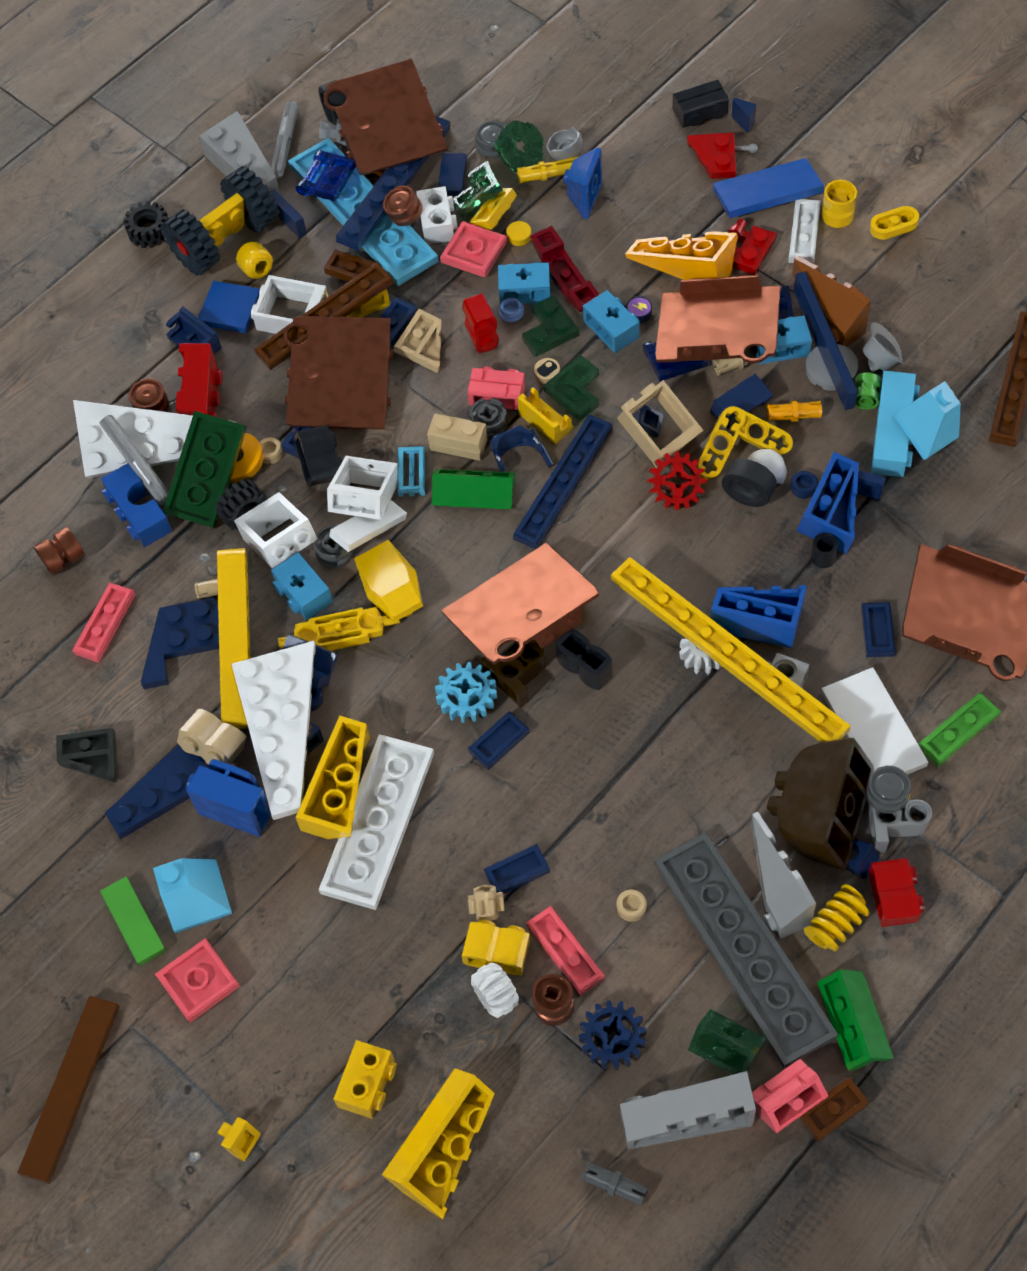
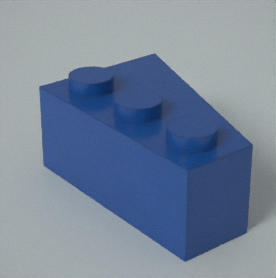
(833, 503)
(760, 614)

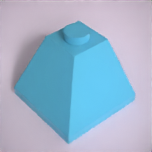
(931, 420)
(192, 892)

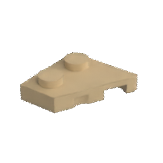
(422, 341)

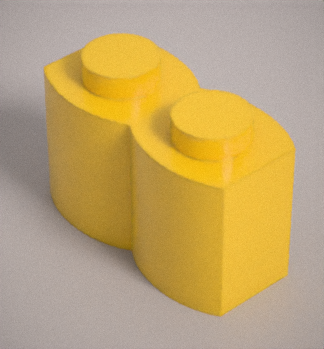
(498, 945)

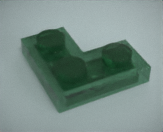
(484, 187)
(554, 330)
(569, 387)

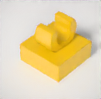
(239, 1138)

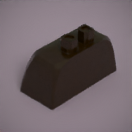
(823, 800)

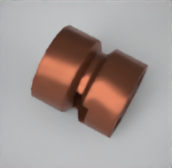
(59, 550)
(553, 999)

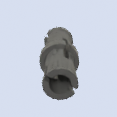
(614, 1183)

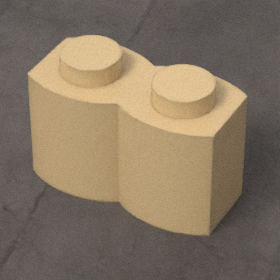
(210, 738)

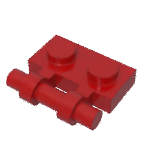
(754, 248)

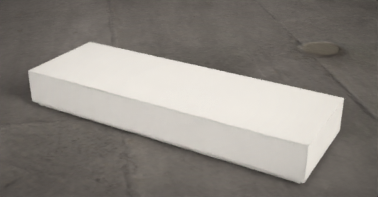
(804, 229)
(361, 529)

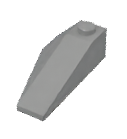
(784, 893)

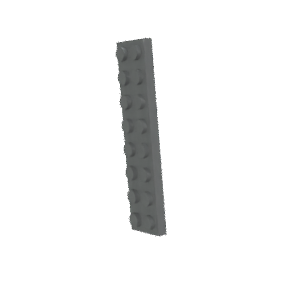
(745, 950)

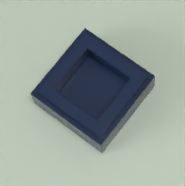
(870, 485)

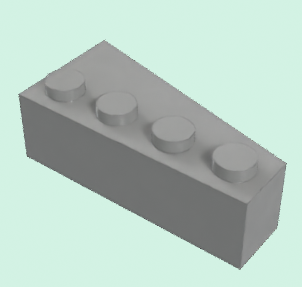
(233, 146)
(689, 1111)

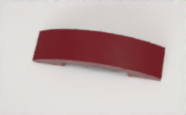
(562, 269)

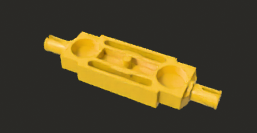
(342, 628)

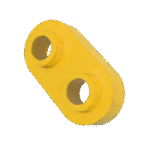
(892, 222)

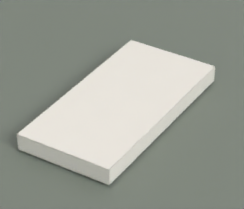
(874, 721)

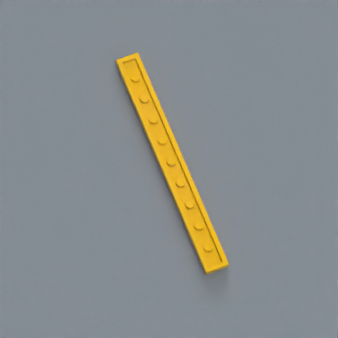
(730, 652)

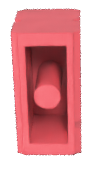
(496, 384)
(788, 1095)

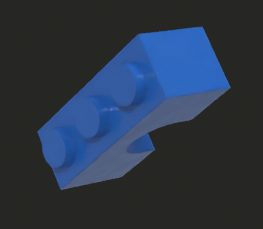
(146, 520)

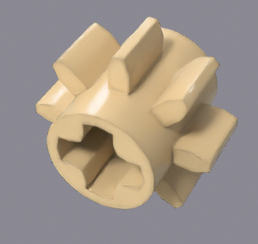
(486, 902)

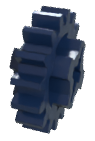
(601, 1030)

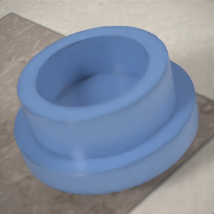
(511, 310)

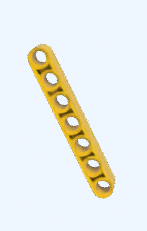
(233, 630)

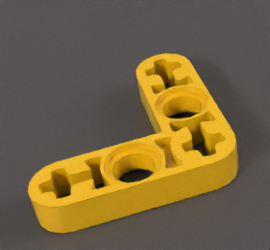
(741, 431)

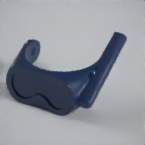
(518, 437)

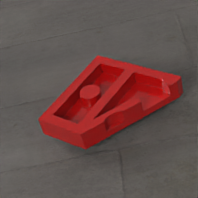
(715, 153)

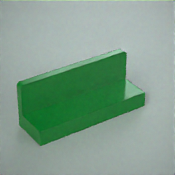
(473, 488)
(854, 1018)

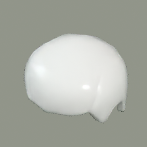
(771, 460)

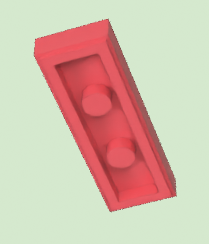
(104, 622)
(565, 951)

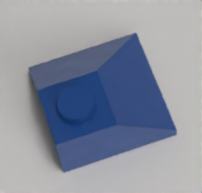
(584, 181)

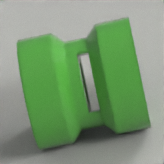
(868, 390)

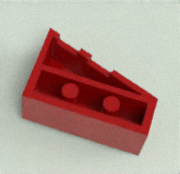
(199, 380)

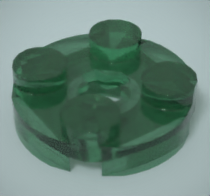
(507, 149)

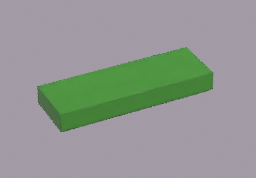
(959, 729)
(133, 921)

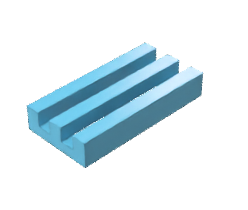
(411, 489)

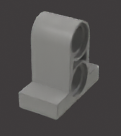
(902, 823)

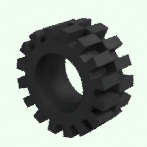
(141, 215)
(239, 501)

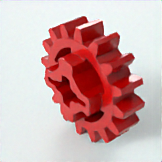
(676, 468)

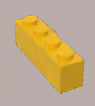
(333, 791)
(440, 1141)

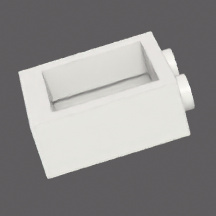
(286, 289)
(357, 500)
(266, 518)

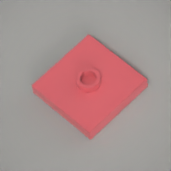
(473, 249)
(197, 980)

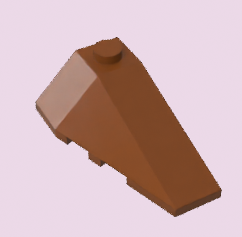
(842, 304)

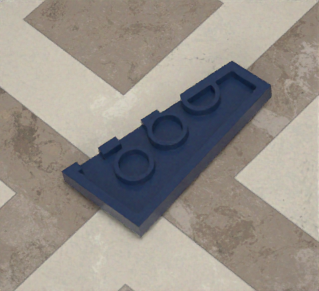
(155, 793)

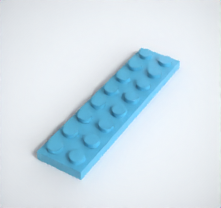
(394, 247)

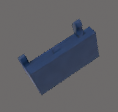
(191, 330)
(745, 396)

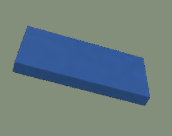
(768, 188)

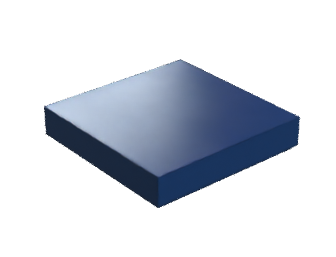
(229, 306)

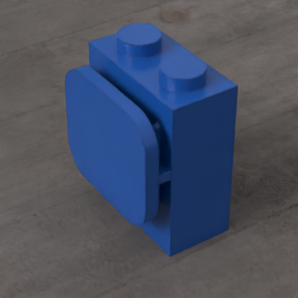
(229, 797)

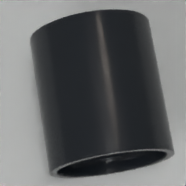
(824, 541)

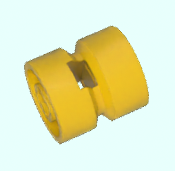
(839, 203)

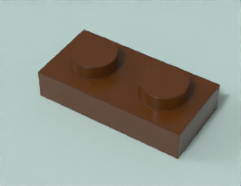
(346, 265)
(838, 1108)

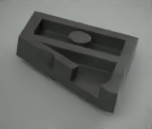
(89, 752)

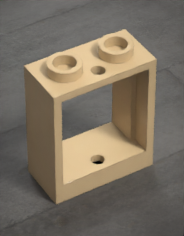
(674, 408)

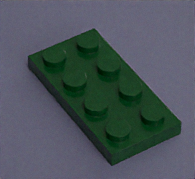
(204, 469)

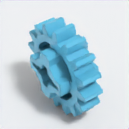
(469, 703)

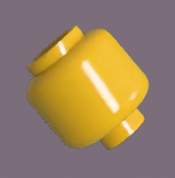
(254, 260)

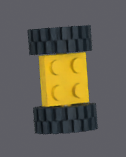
(198, 241)

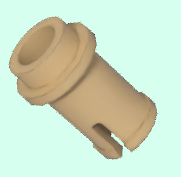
(726, 365)
(206, 588)

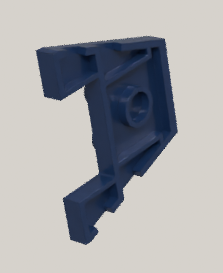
(180, 632)

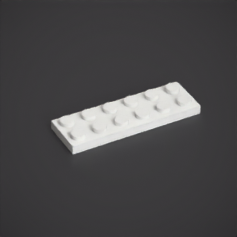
(381, 816)

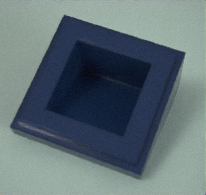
(744, 113)
(649, 420)
(861, 857)

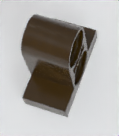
(524, 668)

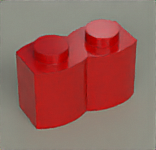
(480, 323)
(895, 892)

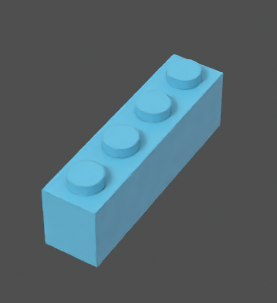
(891, 442)

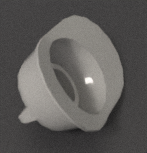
(882, 349)

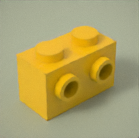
(365, 1079)

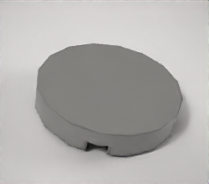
(818, 373)

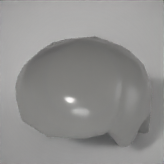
(565, 144)

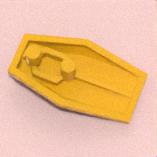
(389, 581)

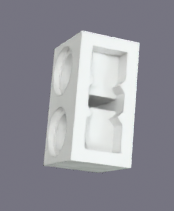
(436, 216)

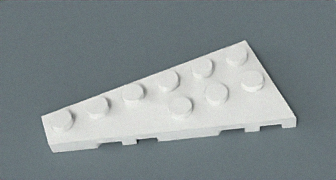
(154, 433)
(277, 711)

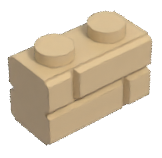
(457, 436)

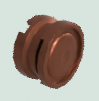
(402, 206)
(148, 395)

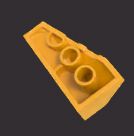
(688, 256)

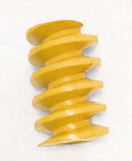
(837, 918)

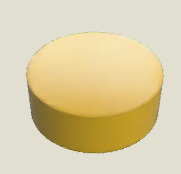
(518, 233)

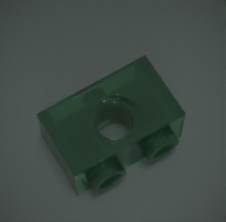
(726, 1043)

